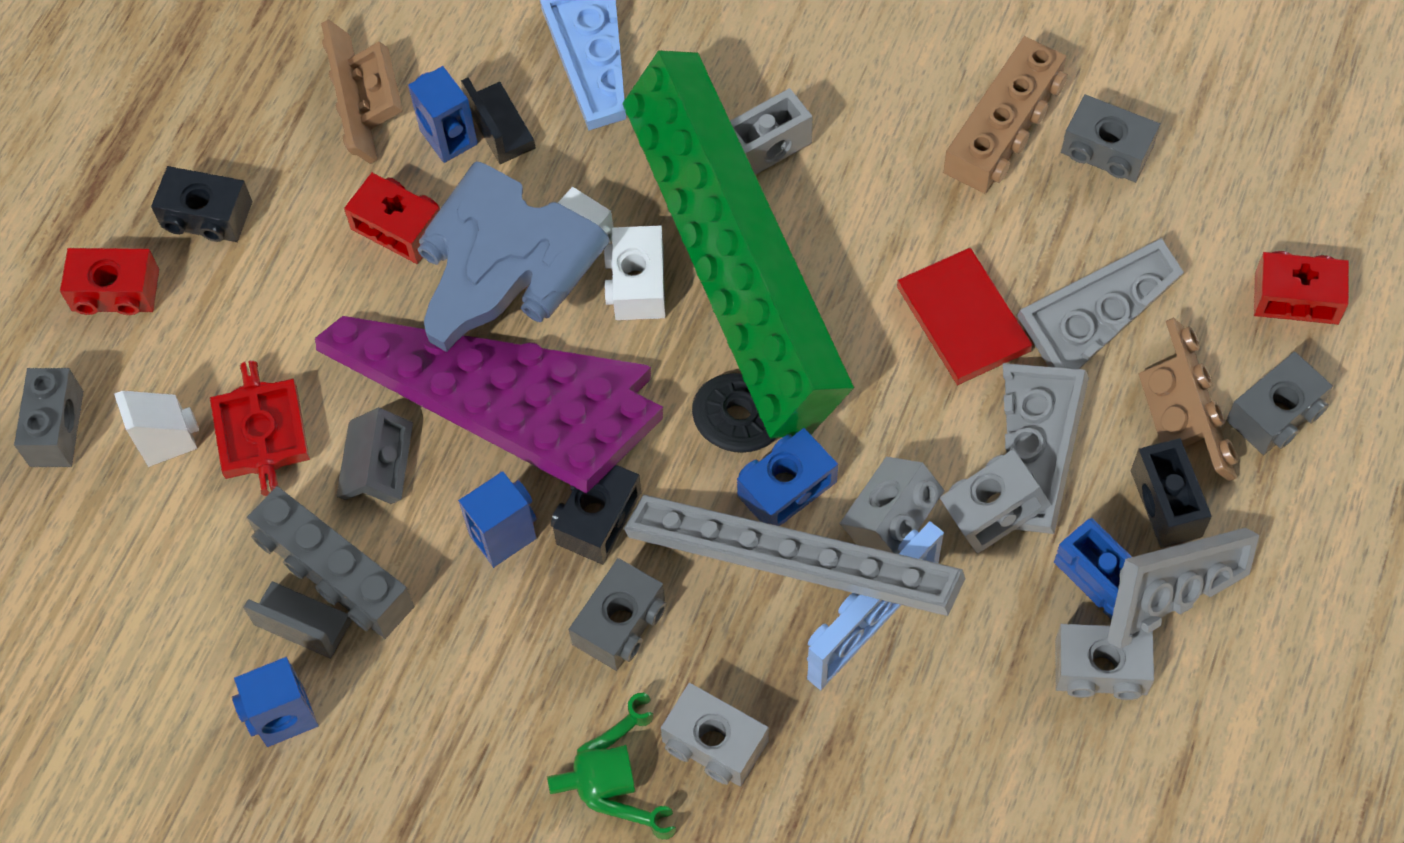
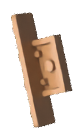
(363, 89)
(1182, 403)

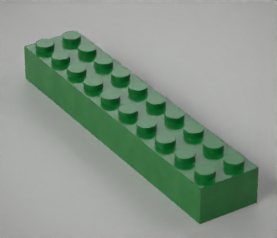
(736, 246)

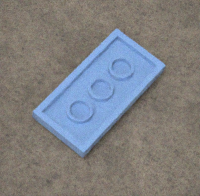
(862, 615)

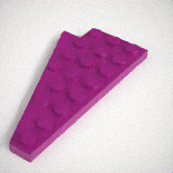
(538, 403)

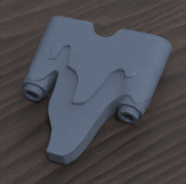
(498, 249)

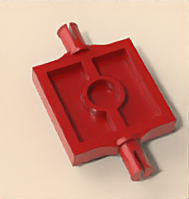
(259, 428)

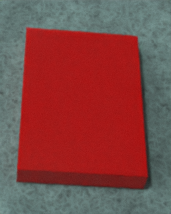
(964, 316)

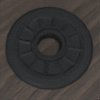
(718, 426)

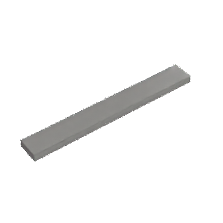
(797, 554)

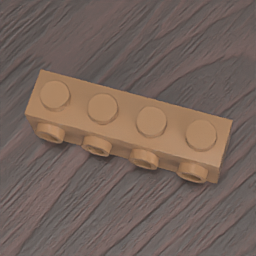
(1005, 115)

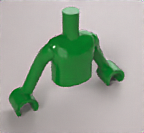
(607, 773)

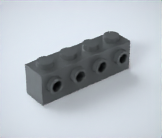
(330, 562)

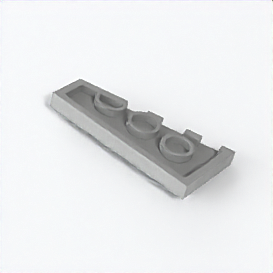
(1090, 312)
(1042, 426)
(1176, 578)

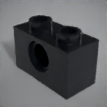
(186, 190)
(1170, 493)
(596, 533)

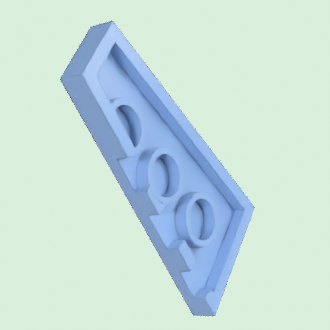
(591, 55)

